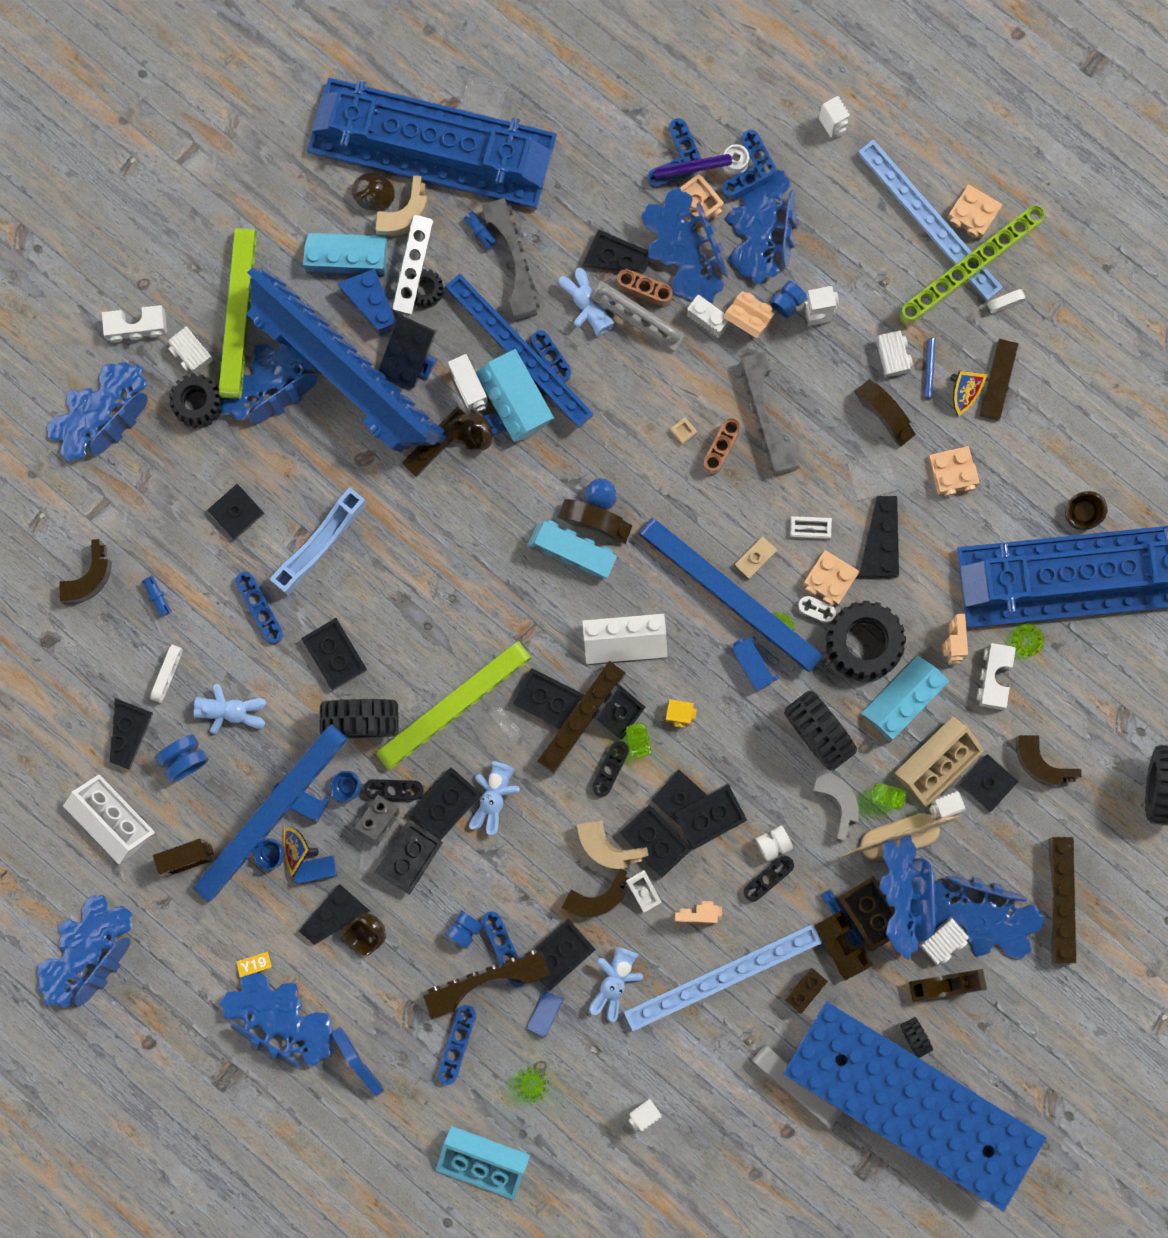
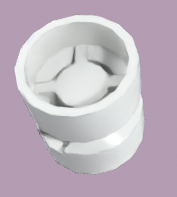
(740, 160)
(774, 843)

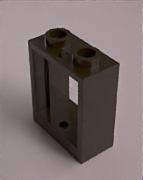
(183, 857)

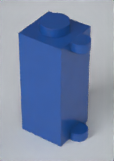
(752, 664)
(309, 805)

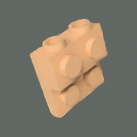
(707, 197)
(974, 212)
(749, 314)
(954, 471)
(830, 578)
(956, 644)
(705, 914)

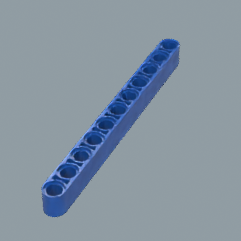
(730, 595)
(270, 813)

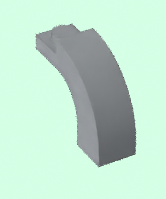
(842, 794)

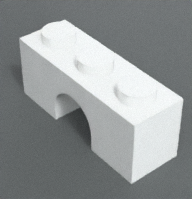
(820, 305)
(151, 324)
(992, 694)

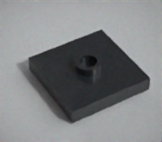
(235, 511)
(619, 711)
(989, 783)
(677, 794)

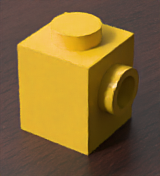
(680, 713)

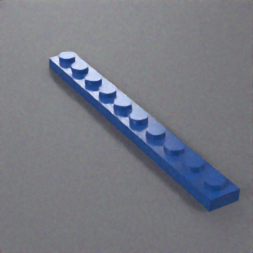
(510, 340)

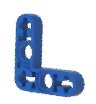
(675, 135)
(756, 171)
(547, 341)
(356, 1063)

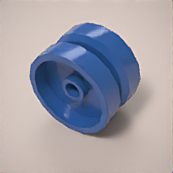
(181, 758)

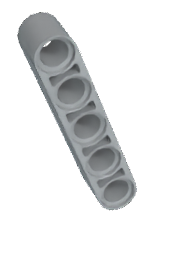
(774, 1067)

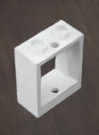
(468, 384)

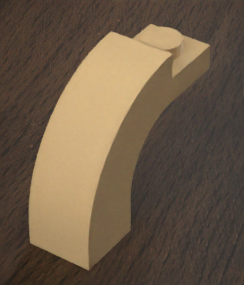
(398, 223)
(601, 851)

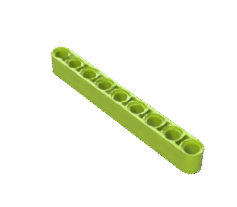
(979, 258)
(236, 318)
(453, 705)

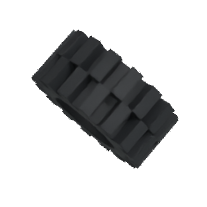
(435, 295)
(916, 1037)

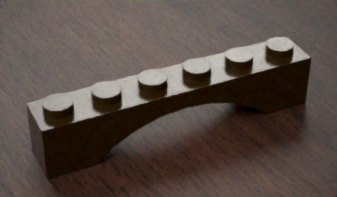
(580, 718)
(1063, 892)
(445, 1000)

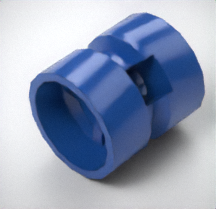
(786, 302)
(464, 929)

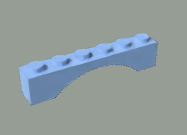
(336, 522)

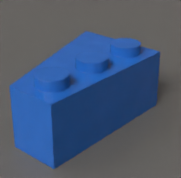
(370, 300)

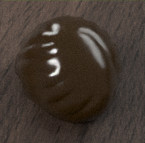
(373, 192)
(472, 431)
(1086, 510)
(365, 934)

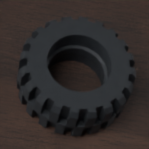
(877, 616)
(361, 717)
(820, 730)
(1157, 787)

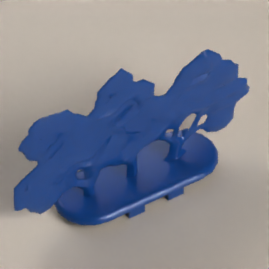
(757, 221)
(681, 244)
(272, 370)
(93, 410)
(911, 892)
(985, 921)
(83, 946)
(278, 1014)

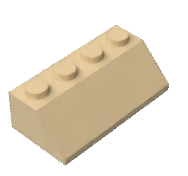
(939, 761)

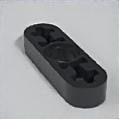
(612, 752)
(409, 784)
(760, 892)

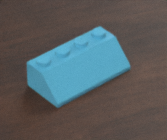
(345, 253)
(514, 395)
(905, 697)
(482, 1163)

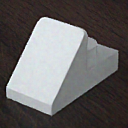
(643, 891)

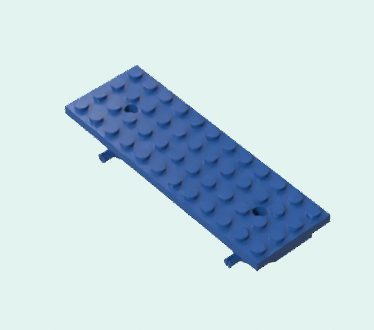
(432, 142)
(293, 322)
(1064, 577)
(914, 1106)

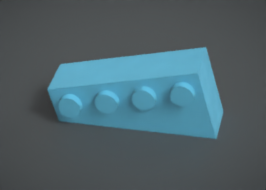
(572, 549)

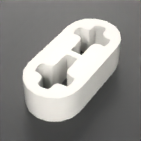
(1006, 301)
(818, 605)

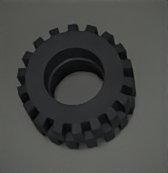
(189, 386)

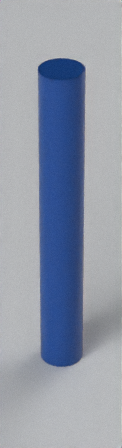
(929, 368)

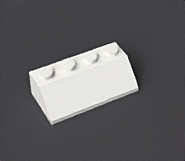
(625, 639)
(108, 818)

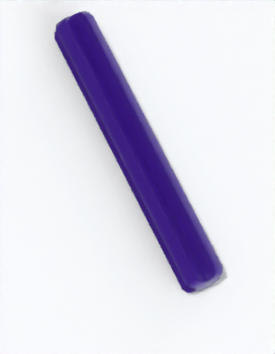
(693, 166)

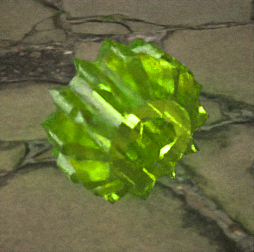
(638, 740)
(888, 796)
(537, 1089)

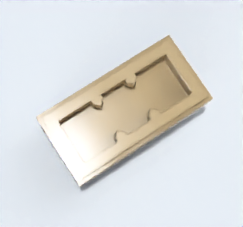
(755, 557)

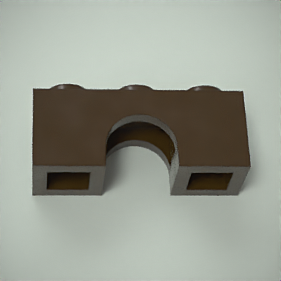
(832, 933)

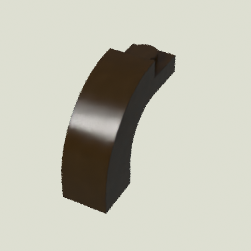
(887, 410)
(595, 518)
(92, 582)
(1034, 765)
(597, 906)
(947, 985)

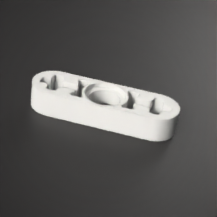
(166, 673)

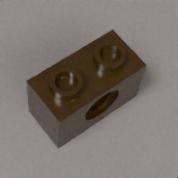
(806, 990)

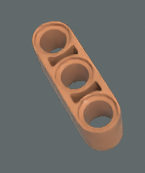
(637, 281)
(722, 437)

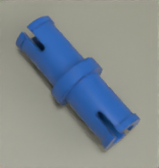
(480, 230)
(156, 596)

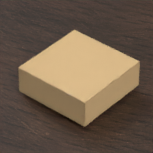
(683, 431)

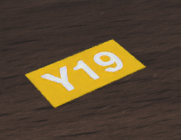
(253, 964)

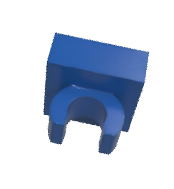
(496, 423)

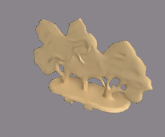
(920, 827)

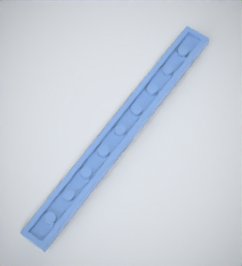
(925, 215)
(722, 977)

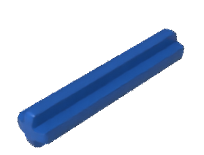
(835, 907)

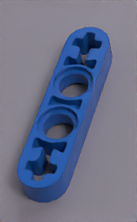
(262, 606)
(506, 948)
(453, 1043)

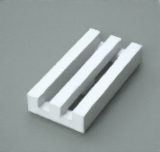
(793, 527)

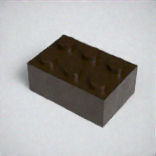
(868, 912)

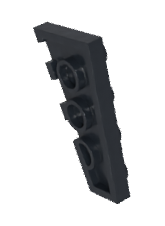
(882, 542)

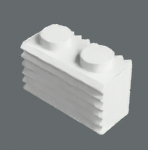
(834, 117)
(707, 316)
(190, 351)
(893, 354)
(947, 806)
(944, 941)
(644, 1115)

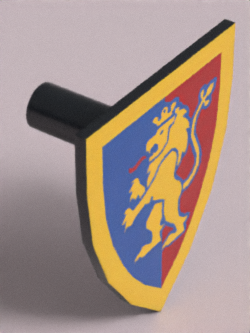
(966, 389)
(296, 849)

